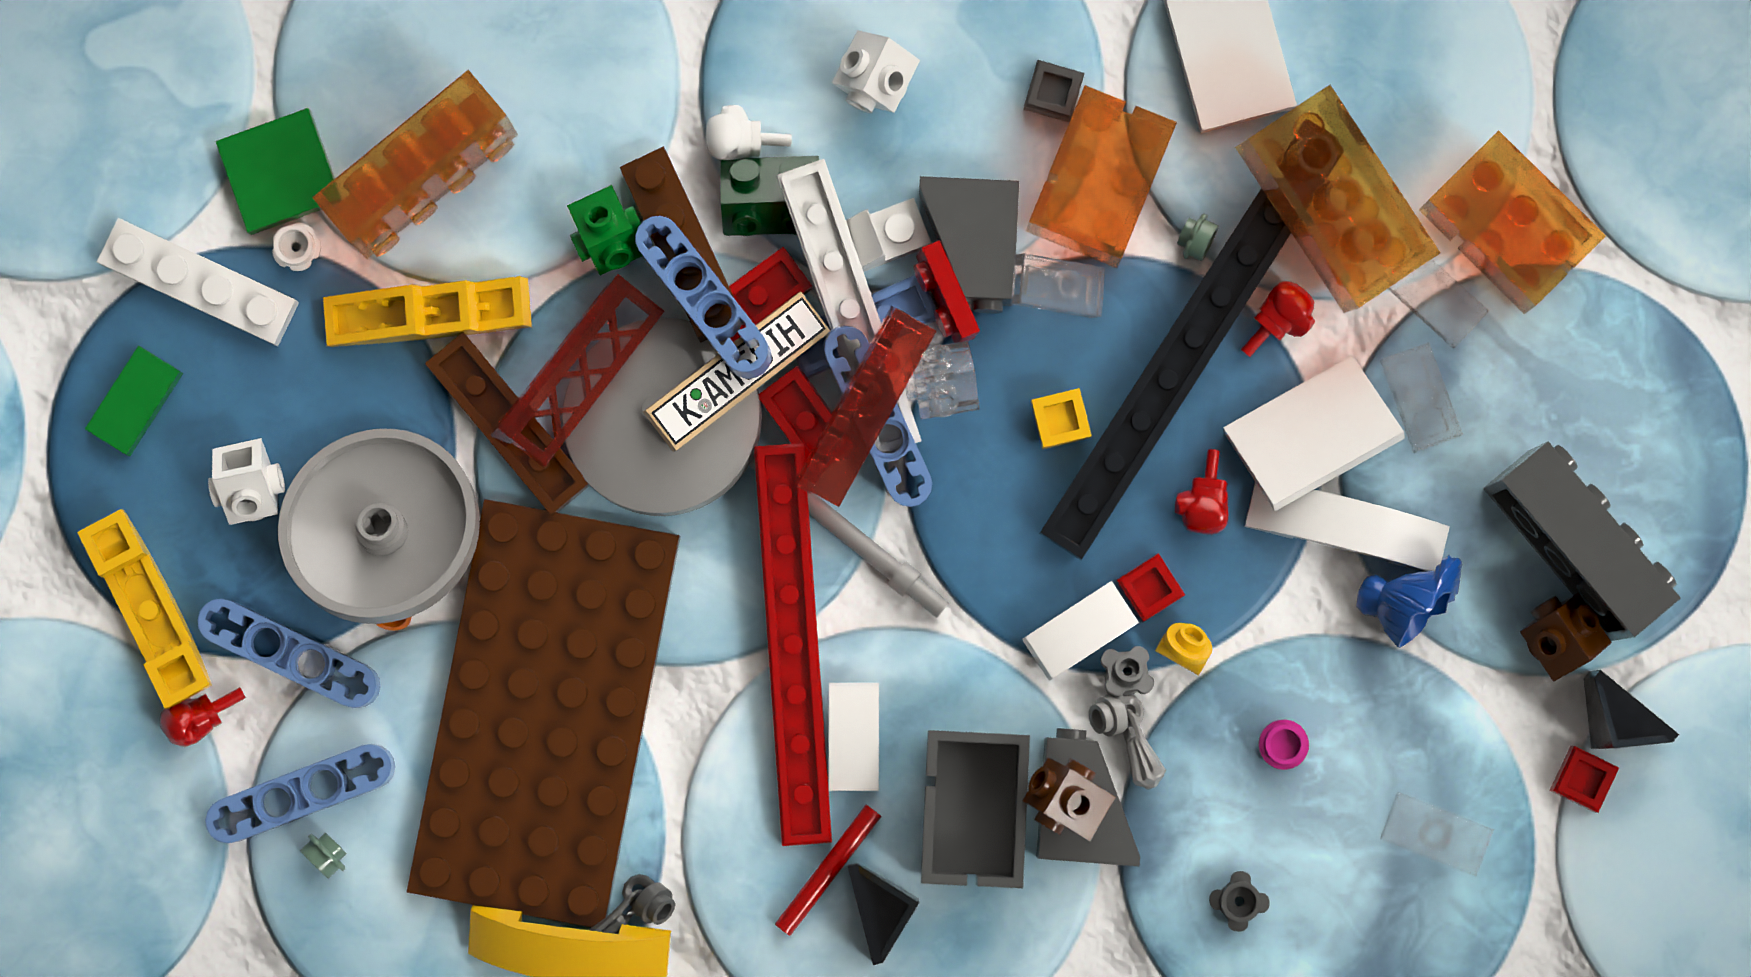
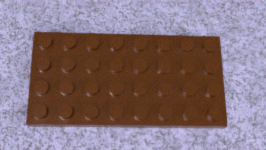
(544, 714)

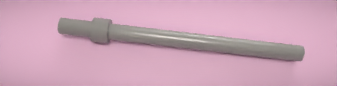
(902, 578)

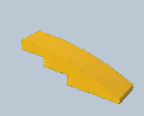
(427, 311)

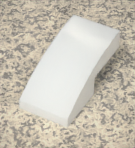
(1080, 630)
(853, 736)

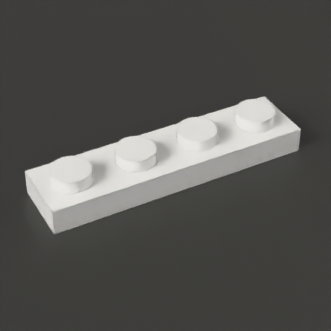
(197, 282)

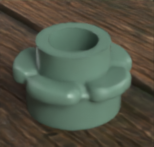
(1197, 237)
(324, 854)

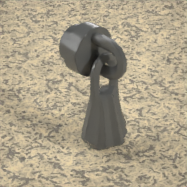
(650, 905)

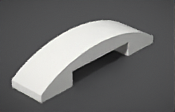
(1353, 527)

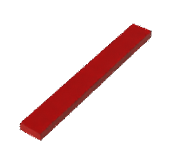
(793, 646)

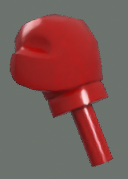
(1284, 311)
(1206, 504)
(195, 718)

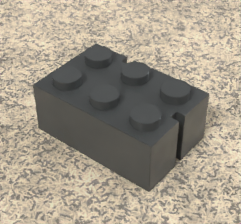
(975, 809)

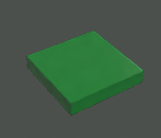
(276, 170)

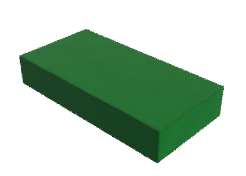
(134, 401)

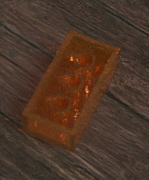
(417, 166)
(1337, 200)

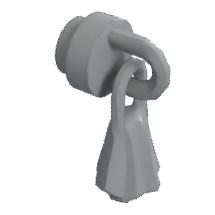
(1112, 718)

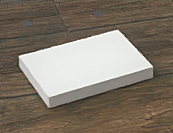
(1230, 60)
(1313, 433)

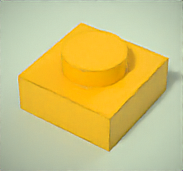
(1061, 418)

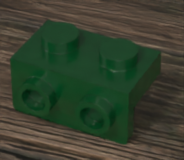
(753, 197)

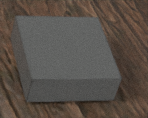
(1053, 91)

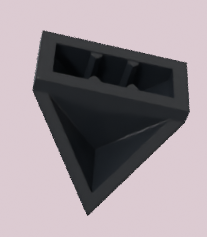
(1619, 718)
(882, 909)

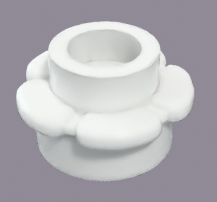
(291, 234)

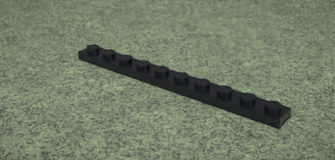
(1167, 378)

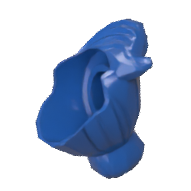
(1410, 599)

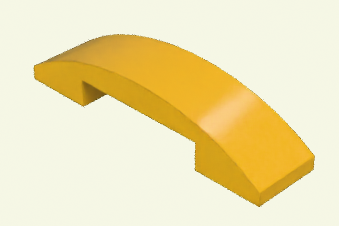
(147, 608)
(556, 951)

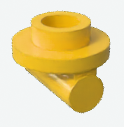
(1186, 646)

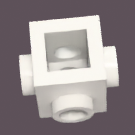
(875, 72)
(245, 481)

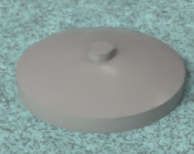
(624, 452)
(378, 526)

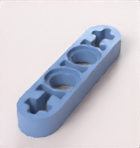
(700, 299)
(892, 477)
(287, 657)
(302, 798)

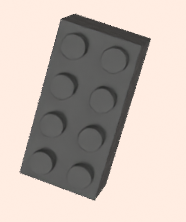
(1583, 541)

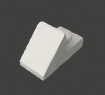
(887, 234)

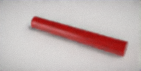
(828, 870)

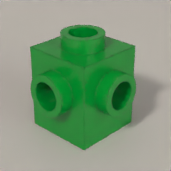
(605, 230)

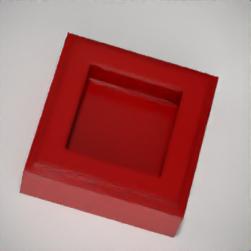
(1150, 587)
(1584, 779)

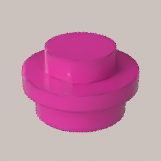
(1283, 744)

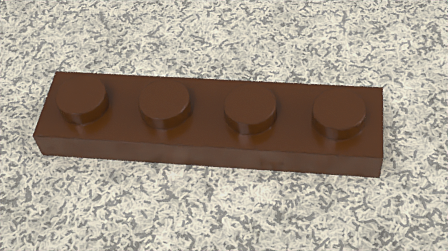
(661, 193)
(486, 401)

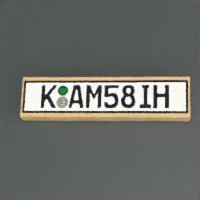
(717, 389)

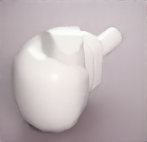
(735, 137)

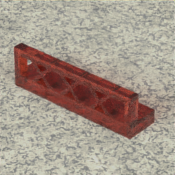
(563, 358)
(864, 406)

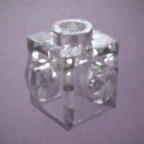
(944, 381)

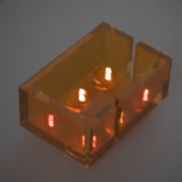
(1100, 177)
(1512, 222)

